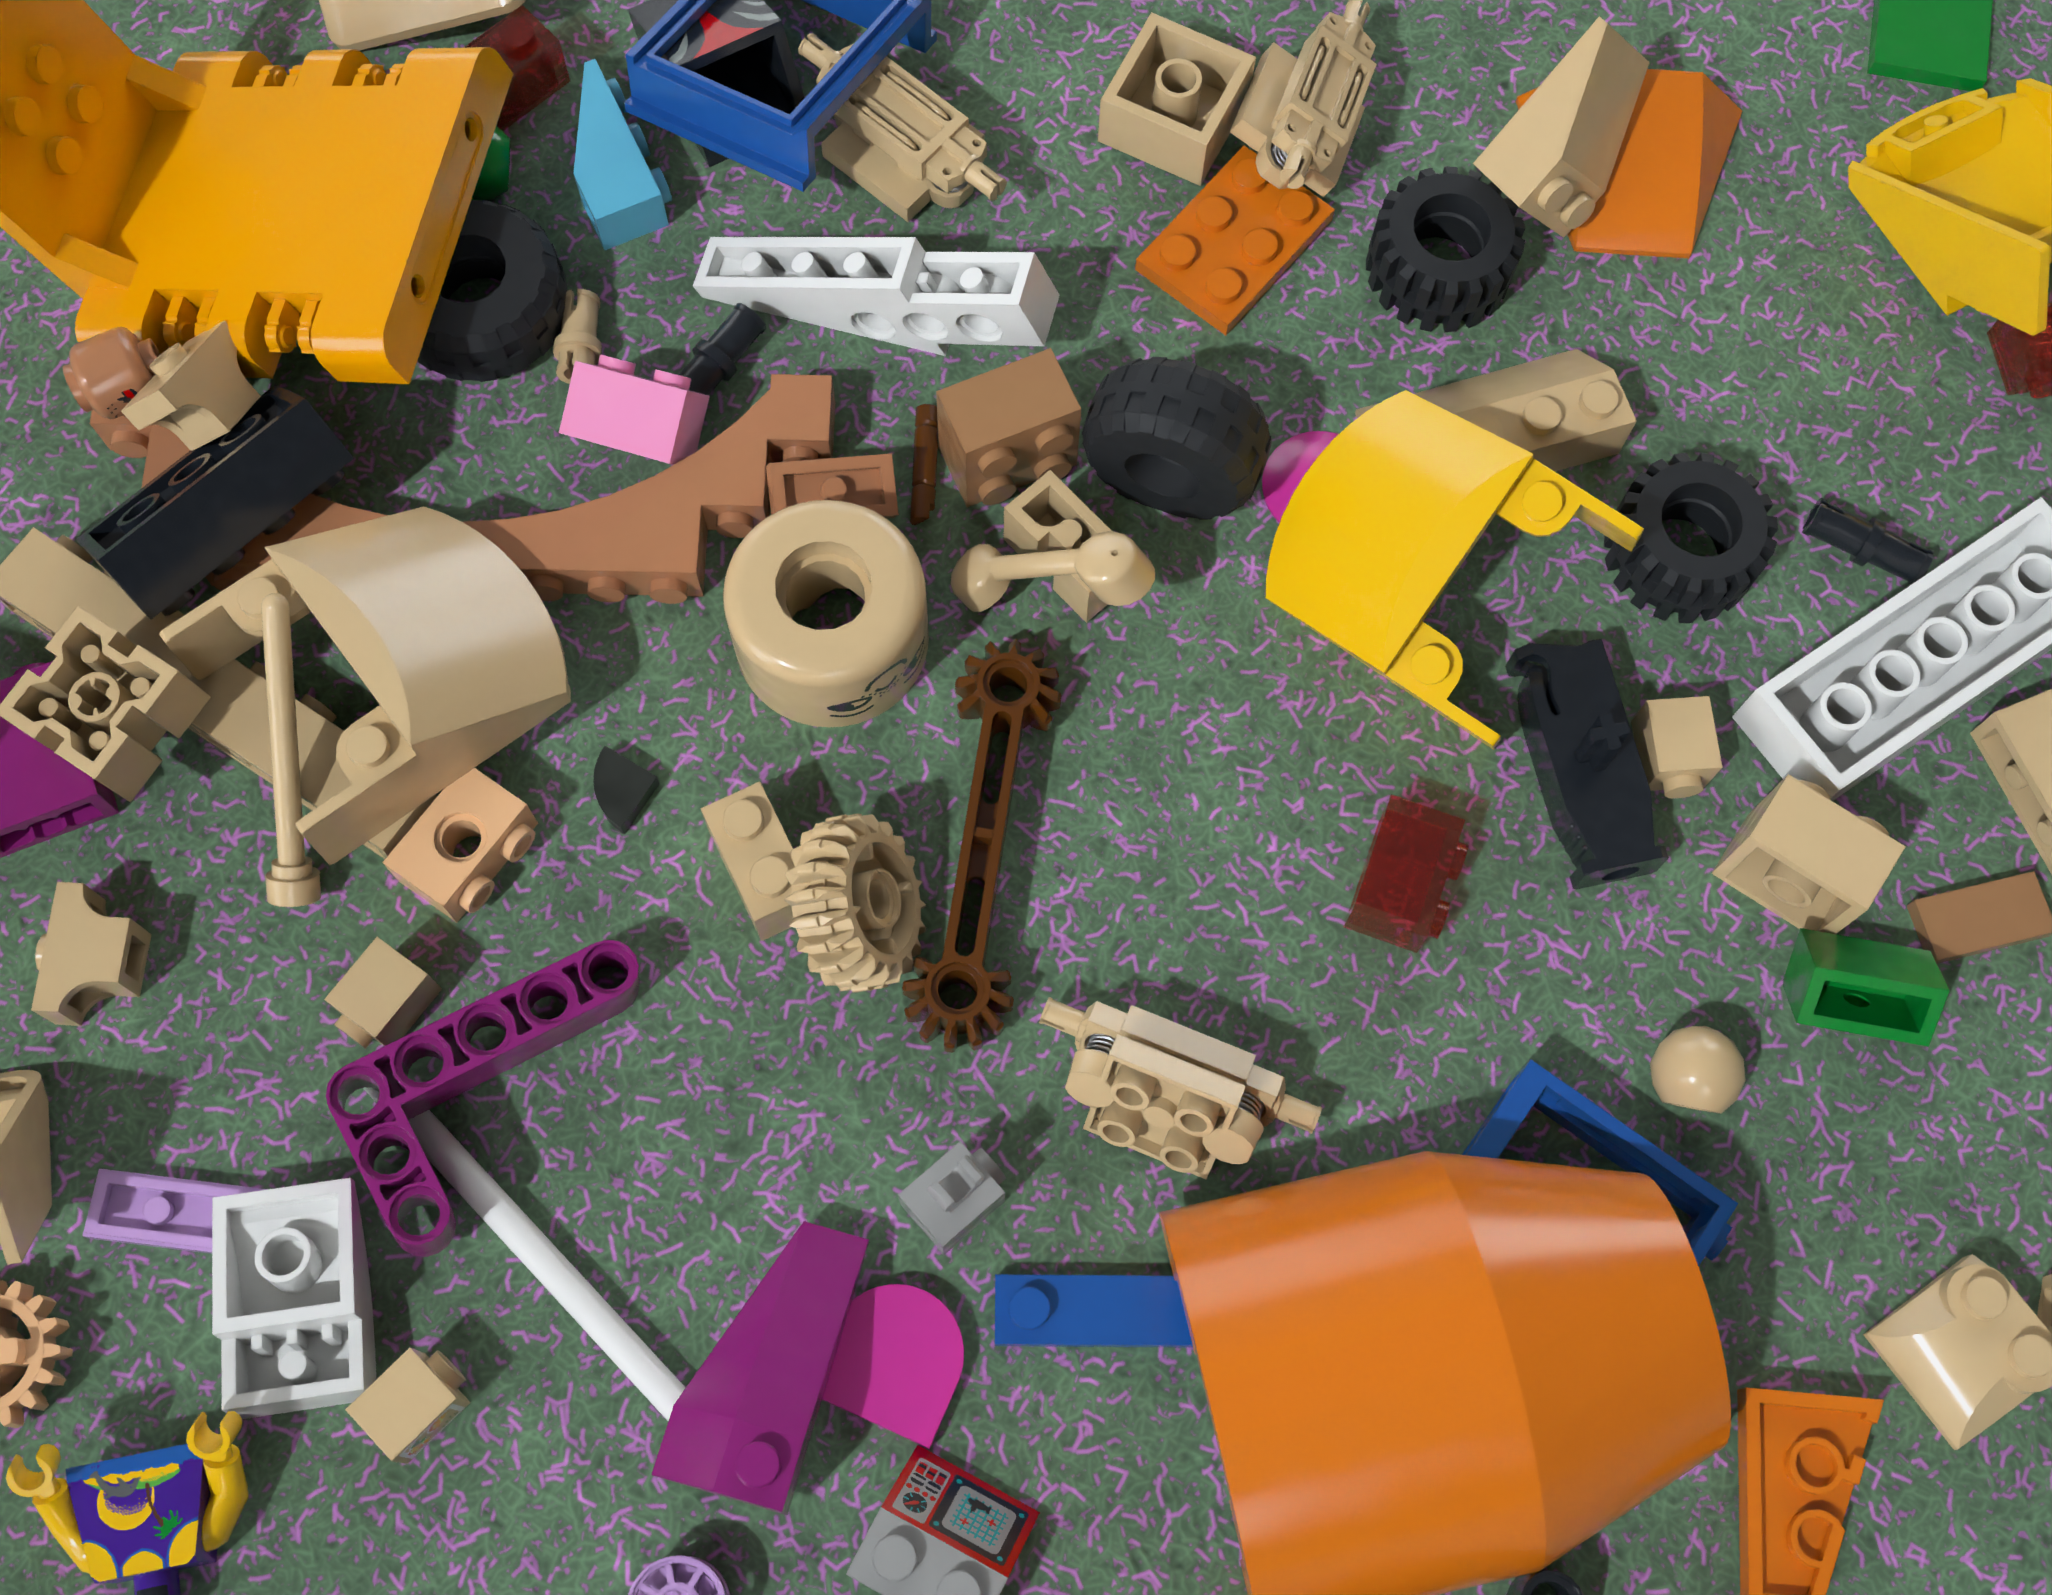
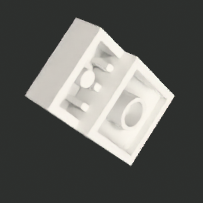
(291, 1298)

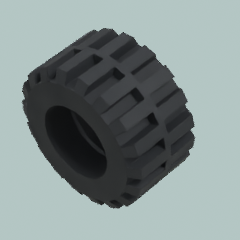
(1437, 288)
(1719, 504)

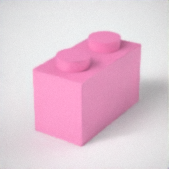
(632, 412)

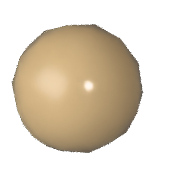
(1698, 1069)

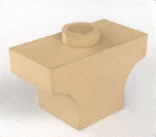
(195, 390)
(86, 956)

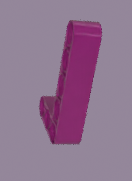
(463, 1069)

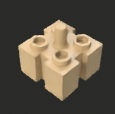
(103, 703)

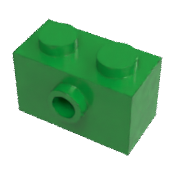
(1865, 987)

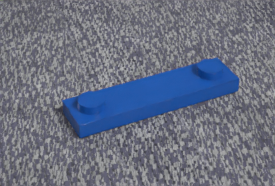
(1089, 1311)

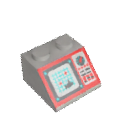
(942, 1533)

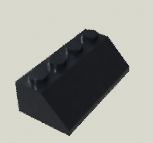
(217, 502)

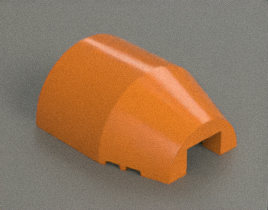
(1444, 1366)

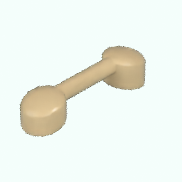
(1106, 563)

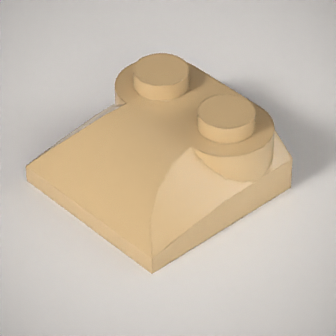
(1966, 1349)

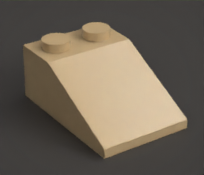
(1569, 131)

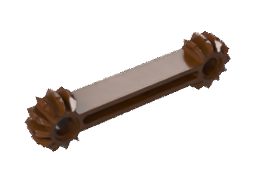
(982, 844)

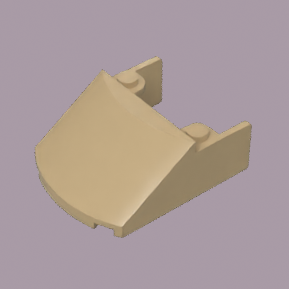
(434, 632)

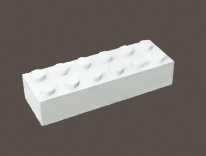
(1911, 660)

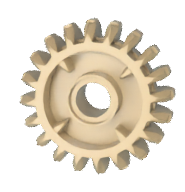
(855, 903)

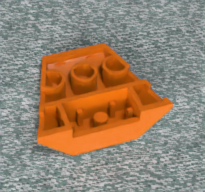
(1662, 168)

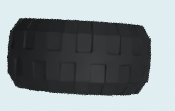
(513, 322)
(1177, 438)

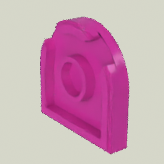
(898, 1361)

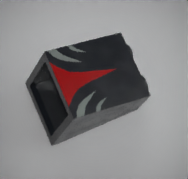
(733, 45)

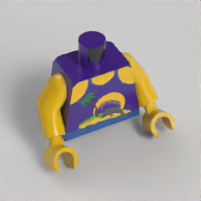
(145, 1510)

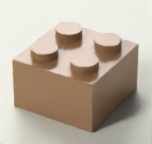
(1008, 428)

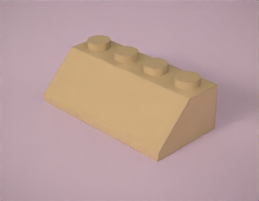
(1556, 407)

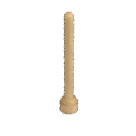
(292, 877)

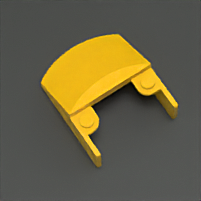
(1970, 200)
(1390, 524)

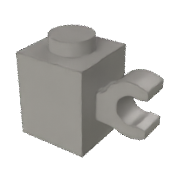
(954, 1195)

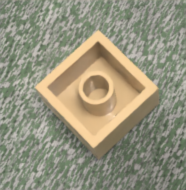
(1175, 98)
(1809, 858)

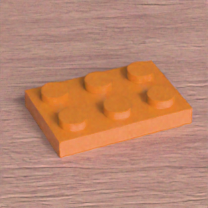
(1233, 242)

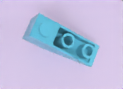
(610, 167)

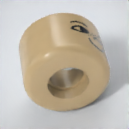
(827, 673)

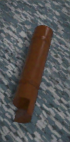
(924, 463)

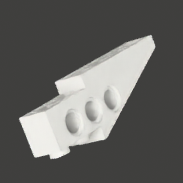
(885, 288)

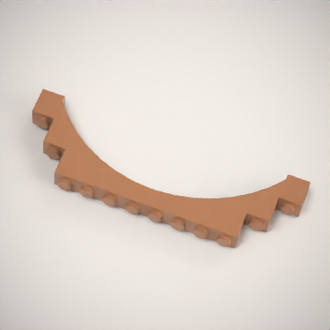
(615, 546)

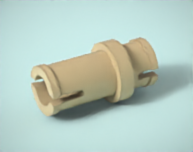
(578, 333)

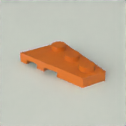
(1795, 1485)

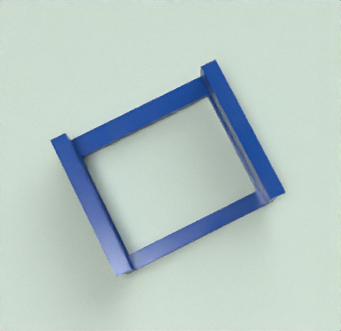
(749, 129)

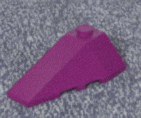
(759, 1391)

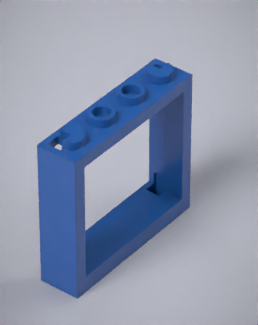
(1614, 1140)

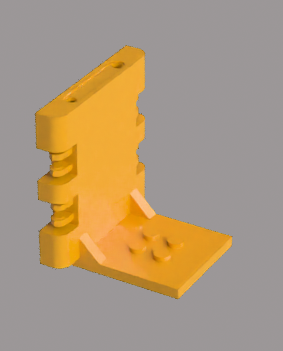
(242, 191)

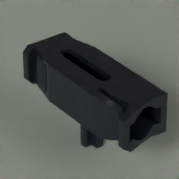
(1586, 761)

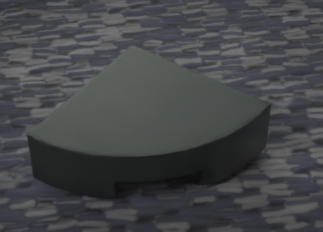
(621, 788)

